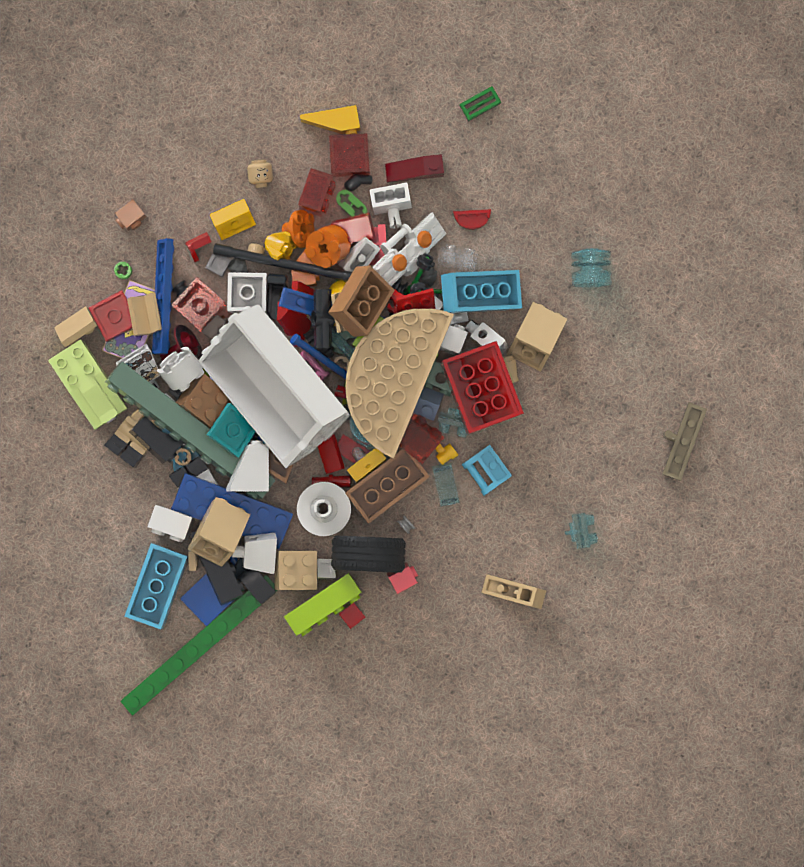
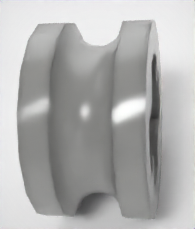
(406, 524)

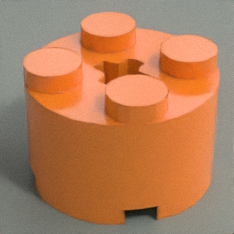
(327, 246)

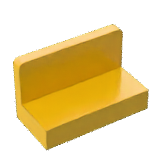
(232, 219)

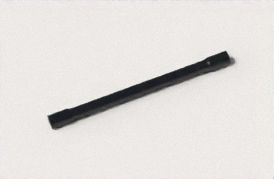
(228, 251)

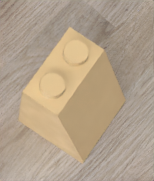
(537, 336)
(219, 531)

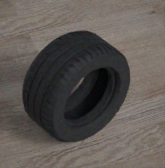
(368, 554)

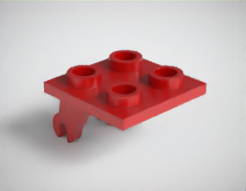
(418, 300)

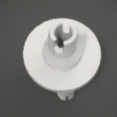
(338, 509)

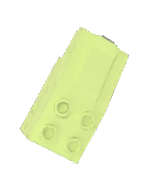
(87, 384)

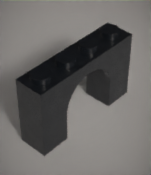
(156, 441)

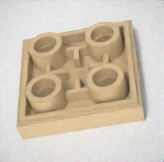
(75, 327)

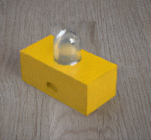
(365, 463)

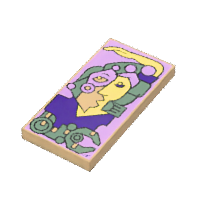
(127, 342)

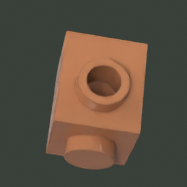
(130, 216)

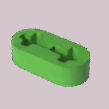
(354, 202)

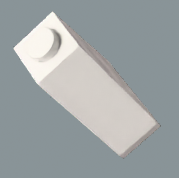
(251, 470)

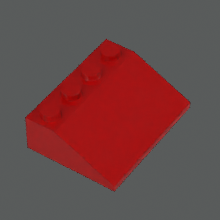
(481, 387)

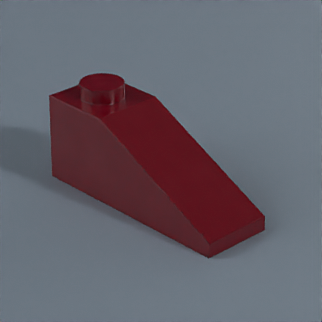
(415, 168)

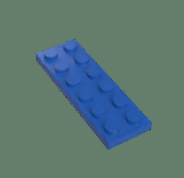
(197, 494)

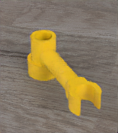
(445, 453)

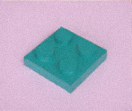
(231, 430)

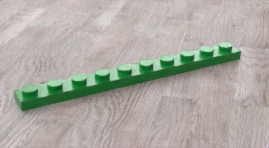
(192, 651)

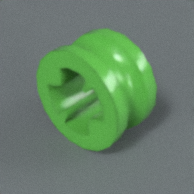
(121, 276)

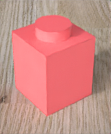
(403, 580)

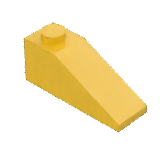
(338, 120)

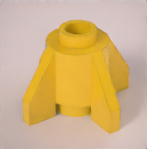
(279, 245)

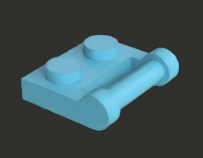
(492, 466)

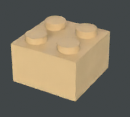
(296, 570)

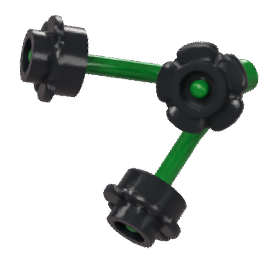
(424, 262)

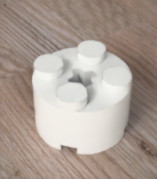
(180, 369)

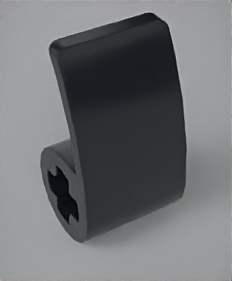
(257, 585)

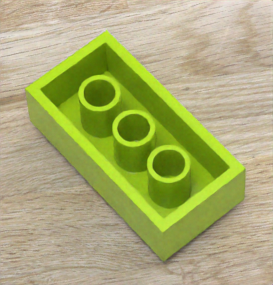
(322, 604)

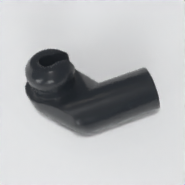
(357, 180)

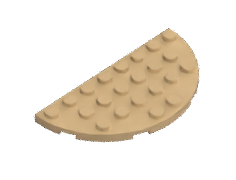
(391, 372)

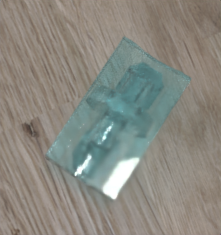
(446, 420)
(579, 530)

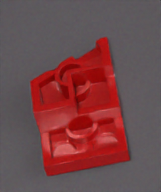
(293, 321)

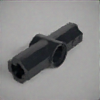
(321, 319)

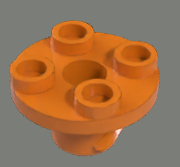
(300, 227)

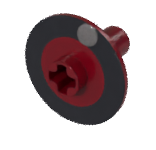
(184, 338)

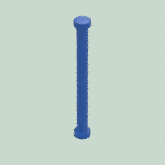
(295, 340)

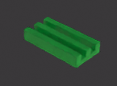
(466, 111)

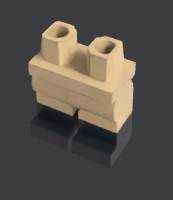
(122, 438)

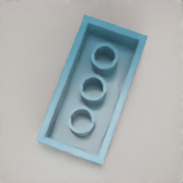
(481, 291)
(156, 586)

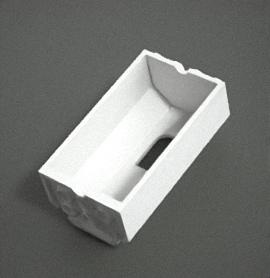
(272, 385)

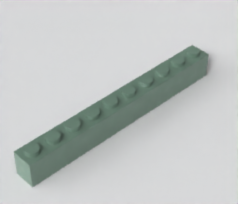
(175, 419)

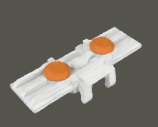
(417, 243)

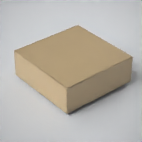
(193, 561)

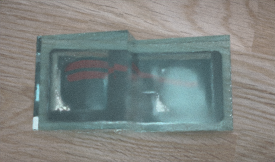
(445, 484)

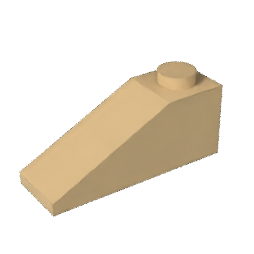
(514, 591)

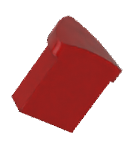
(196, 243)

